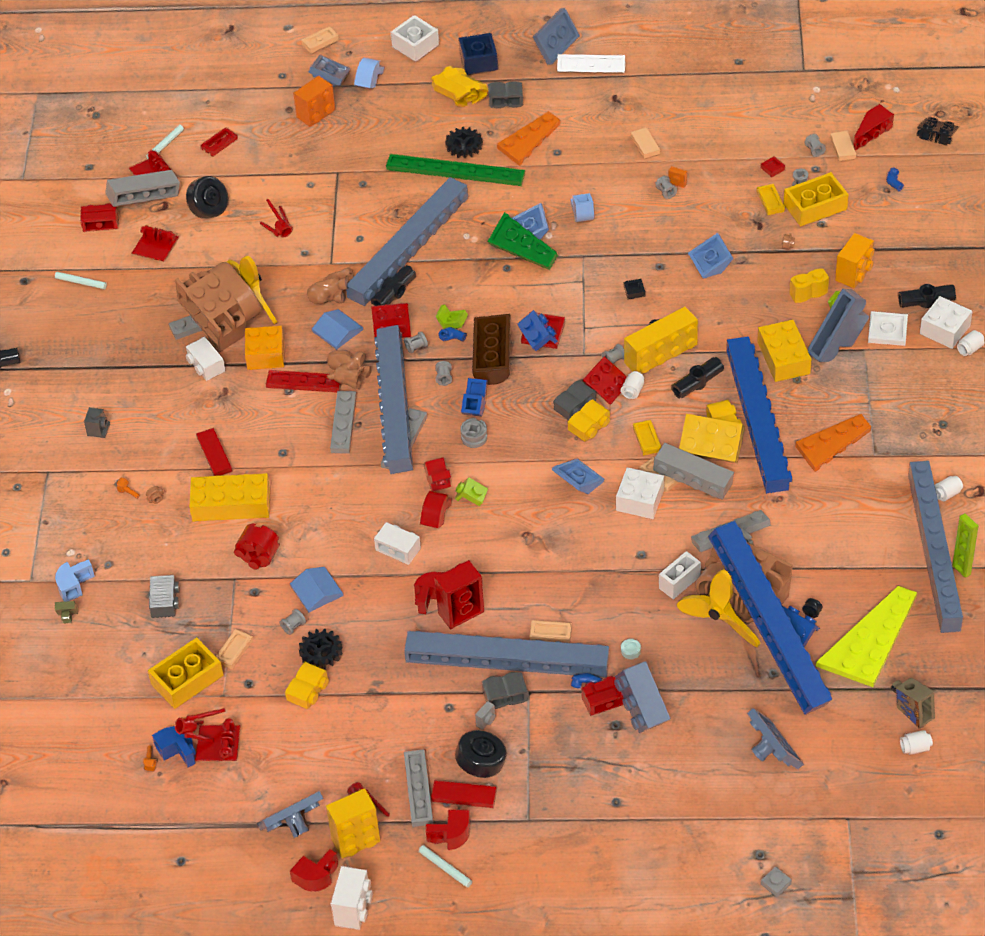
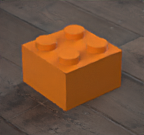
(314, 101)

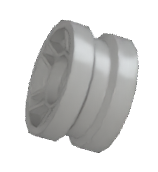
(473, 433)

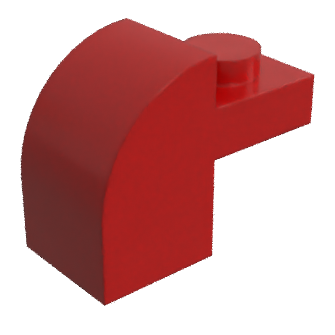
(437, 474)
(434, 509)
(425, 590)
(453, 833)
(312, 875)

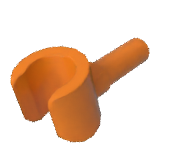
(122, 487)
(149, 764)

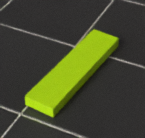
(965, 545)

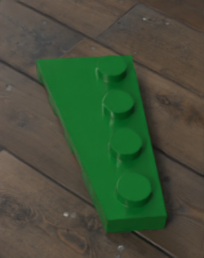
(522, 243)

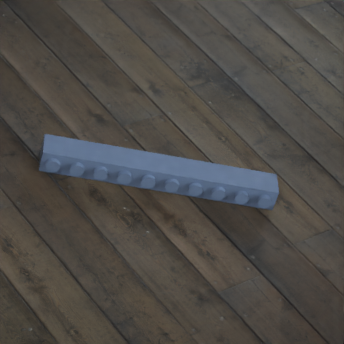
(407, 241)
(394, 400)
(935, 547)
(506, 654)

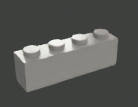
(142, 188)
(693, 471)

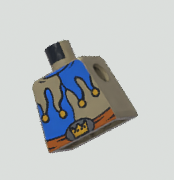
(915, 701)

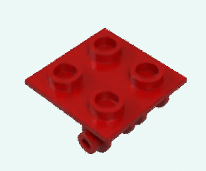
(153, 164)
(155, 243)
(391, 315)
(605, 380)
(224, 743)

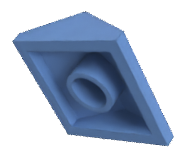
(534, 220)
(711, 256)
(336, 328)
(579, 475)
(315, 588)

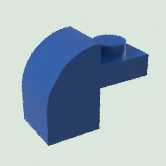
(474, 399)
(170, 743)

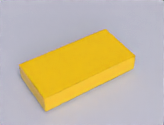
(770, 199)
(646, 437)

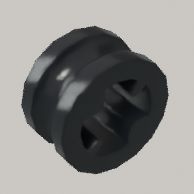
(812, 608)

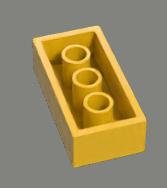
(661, 341)
(229, 497)

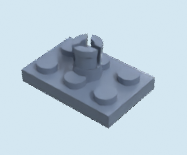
(556, 36)
(329, 70)
(772, 741)
(292, 816)

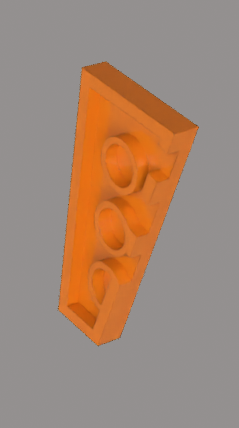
(522, 142)
(825, 444)

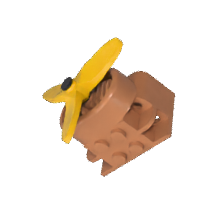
(223, 300)
(720, 598)

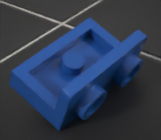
(536, 330)
(803, 626)

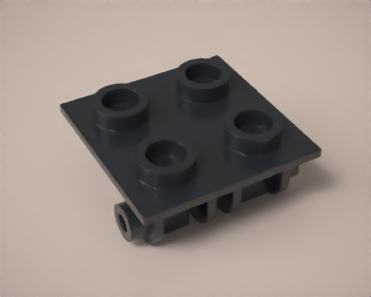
(932, 125)

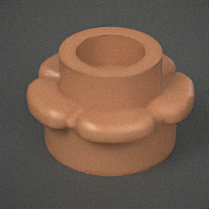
(788, 241)
(154, 495)

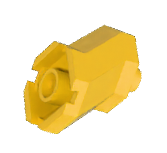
(459, 86)

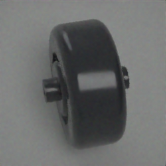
(207, 197)
(480, 754)

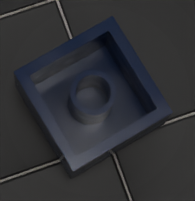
(478, 53)

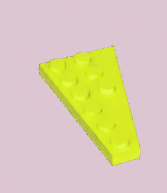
(868, 644)

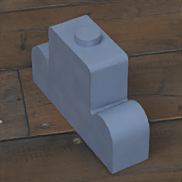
(840, 326)

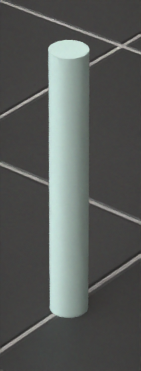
(168, 139)
(80, 280)
(445, 866)

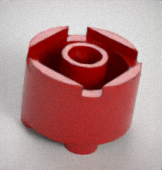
(257, 546)

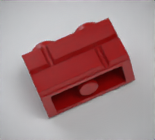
(99, 217)
(601, 696)

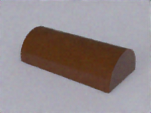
(491, 348)

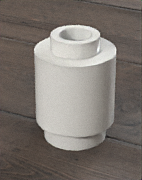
(970, 343)
(632, 385)
(948, 488)
(916, 742)

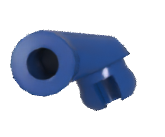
(451, 333)

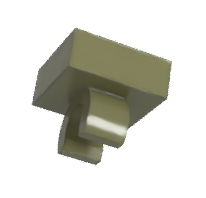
(66, 610)

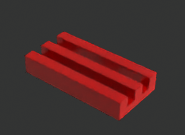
(221, 143)

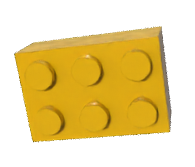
(815, 199)
(784, 350)
(712, 438)
(185, 673)
(353, 823)

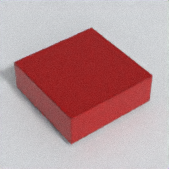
(772, 166)

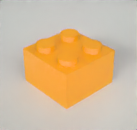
(854, 260)
(264, 347)

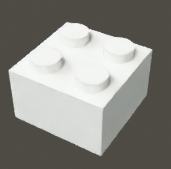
(414, 38)
(946, 322)
(640, 493)
(351, 898)

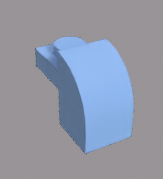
(367, 73)
(582, 207)
(69, 579)

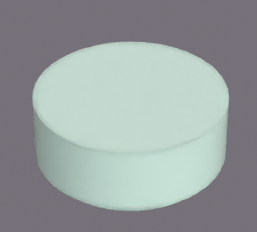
(630, 649)

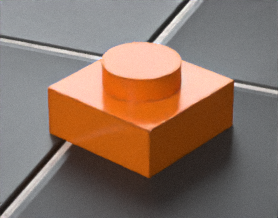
(677, 177)

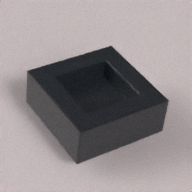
(634, 289)

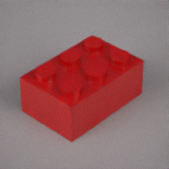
(459, 594)

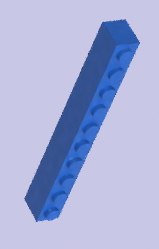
(758, 415)
(770, 617)

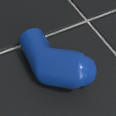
(892, 179)
(586, 678)

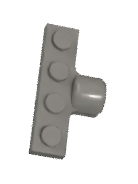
(748, 524)

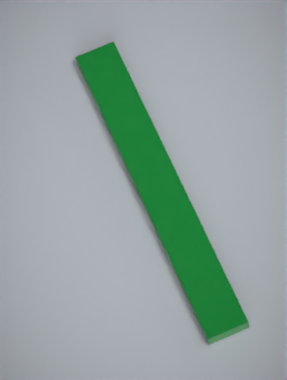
(455, 169)

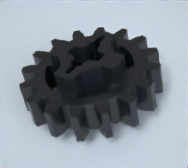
(463, 142)
(320, 648)

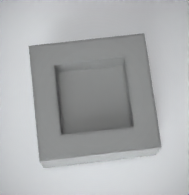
(485, 715)
(776, 882)

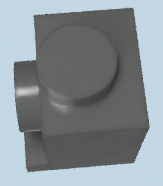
(96, 423)

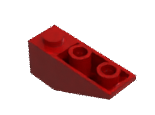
(873, 124)

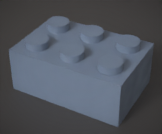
(641, 697)

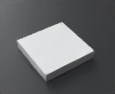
(888, 328)

